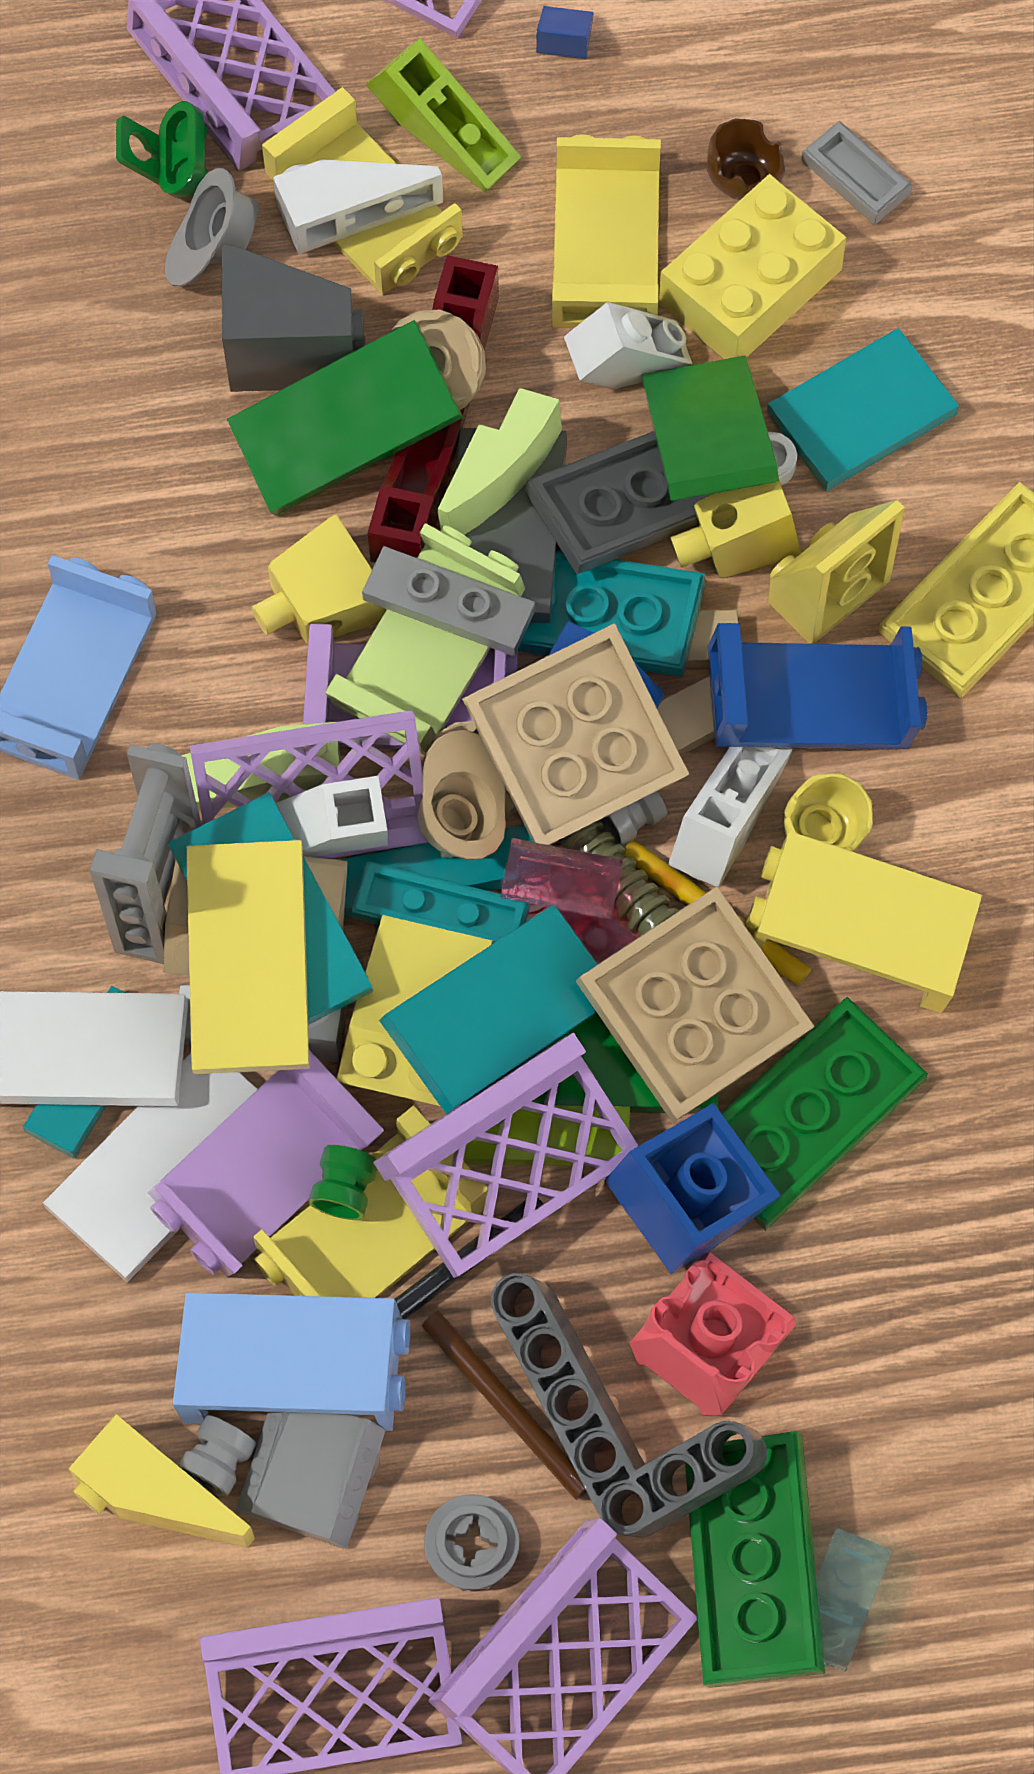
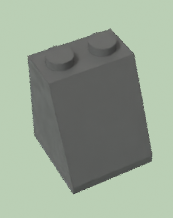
(282, 321)

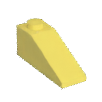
(146, 1487)

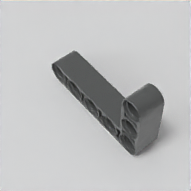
(603, 1424)

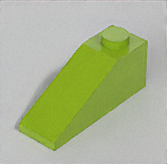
(443, 115)

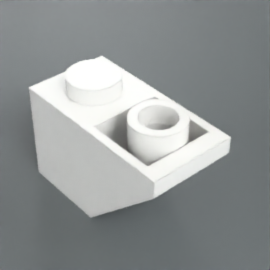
(622, 344)
(337, 817)

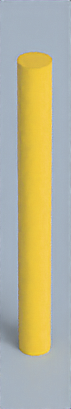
(688, 892)

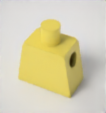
(740, 530)
(319, 584)

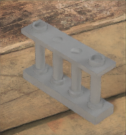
(138, 876)

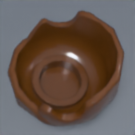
(742, 157)

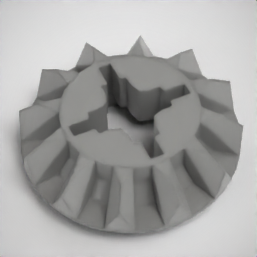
(454, 1521)

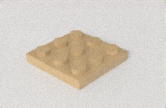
(575, 736)
(694, 1004)

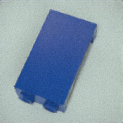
(814, 693)

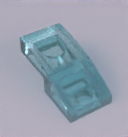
(846, 1593)

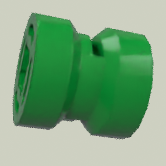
(343, 1182)

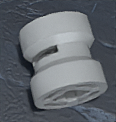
(628, 820)
(215, 1458)

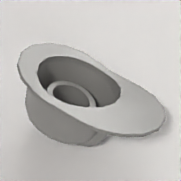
(214, 219)

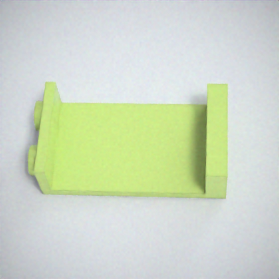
(415, 663)

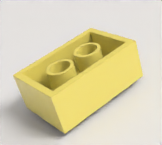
(752, 270)

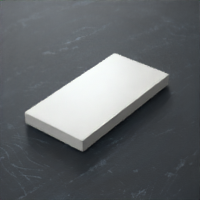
(91, 1048)
(108, 1192)

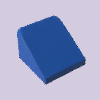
(564, 32)

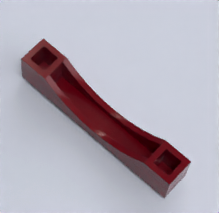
(422, 470)

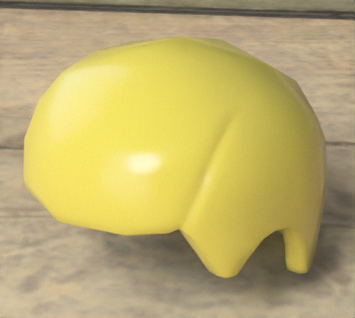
(831, 811)

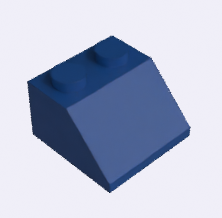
(691, 1187)

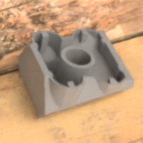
(312, 1473)

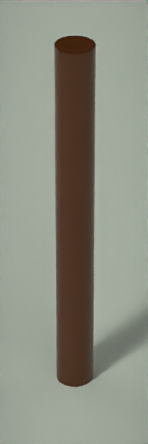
(504, 1402)

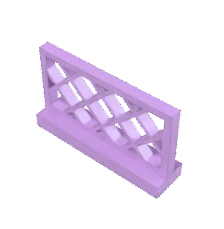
(194, 75)
(399, 812)
(481, 1113)
(529, 1618)
(320, 1637)

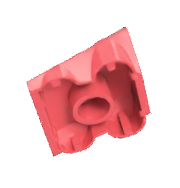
(711, 1335)

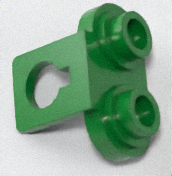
(176, 153)

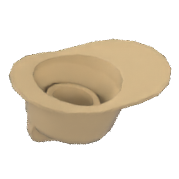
(462, 798)

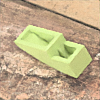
(501, 461)

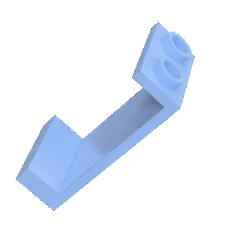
(73, 665)
(290, 1356)

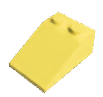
(837, 570)
(401, 964)

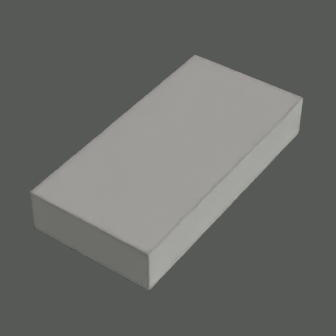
(856, 172)

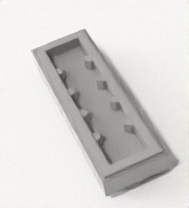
(449, 601)

